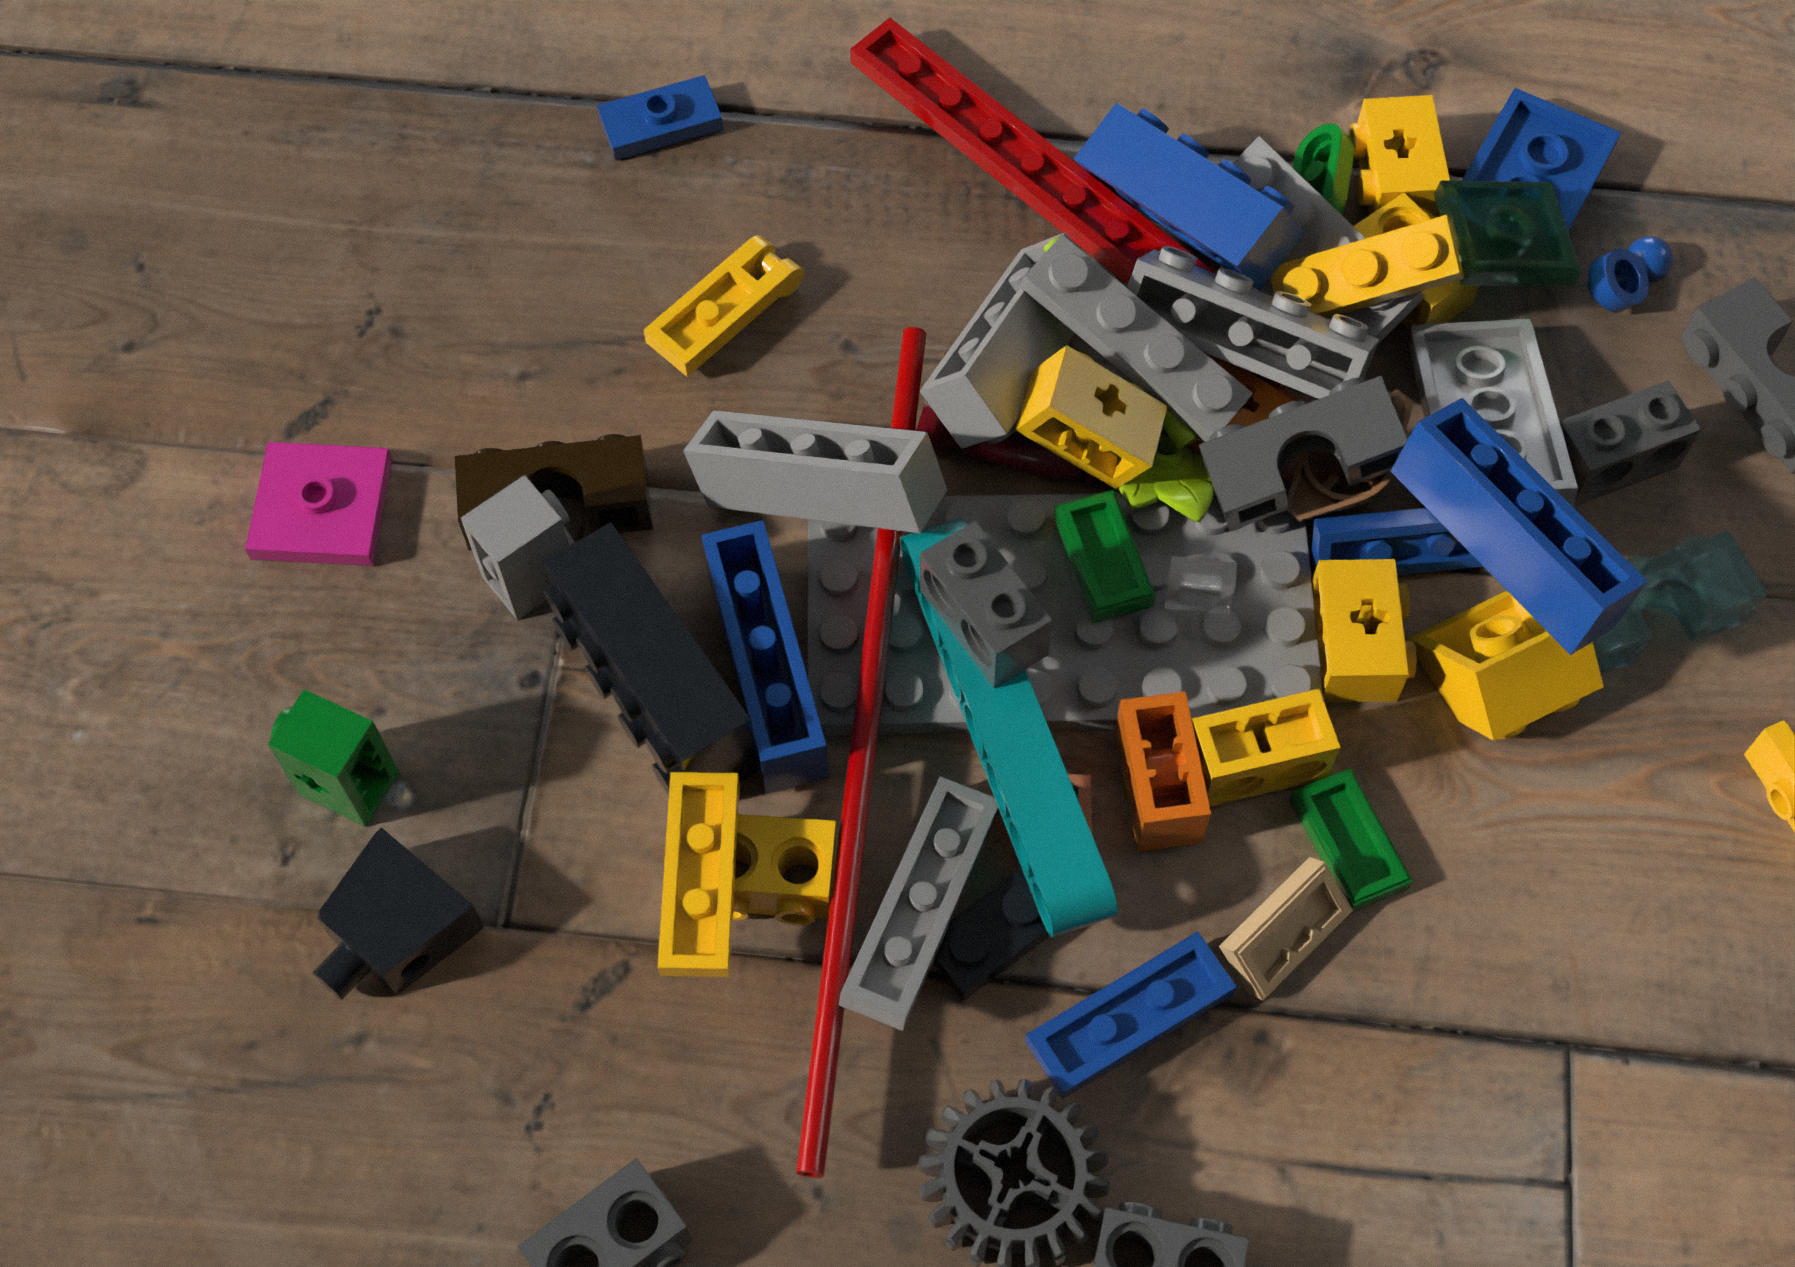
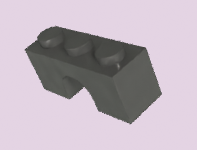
(1733, 345)
(1350, 424)

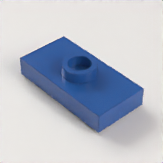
(660, 117)

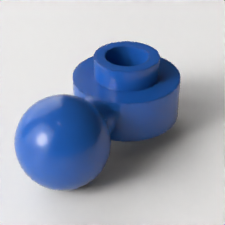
(1624, 275)

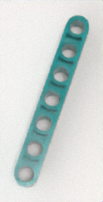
(1023, 773)

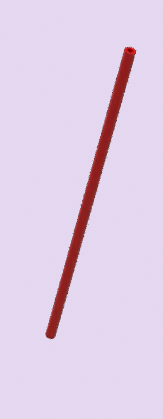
(856, 799)

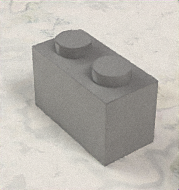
(513, 538)

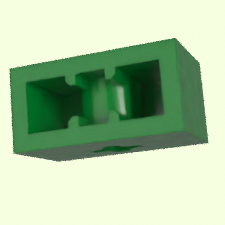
(333, 756)

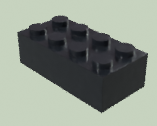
(646, 660)

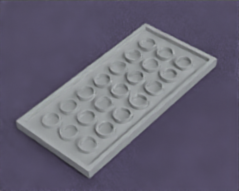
(1220, 660)

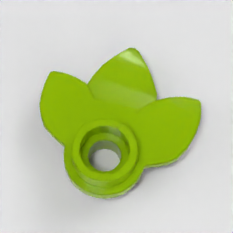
(1174, 478)

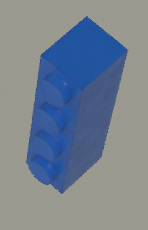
(1190, 195)
(1517, 526)
(765, 656)

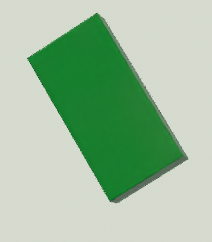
(1104, 556)
(1350, 839)

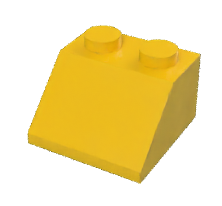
(1503, 667)

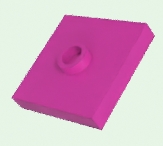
(319, 504)

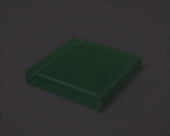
(1509, 233)

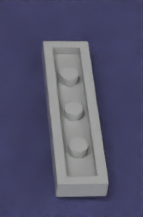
(1135, 338)
(919, 904)

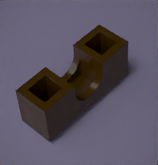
(601, 474)

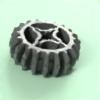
(986, 1159)

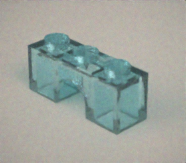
(1697, 582)

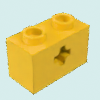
(1398, 151)
(1091, 417)
(1362, 630)

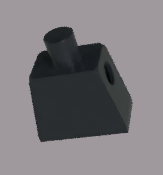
(391, 920)

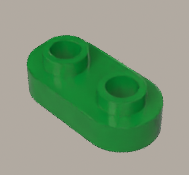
(1326, 163)

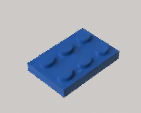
(1545, 144)

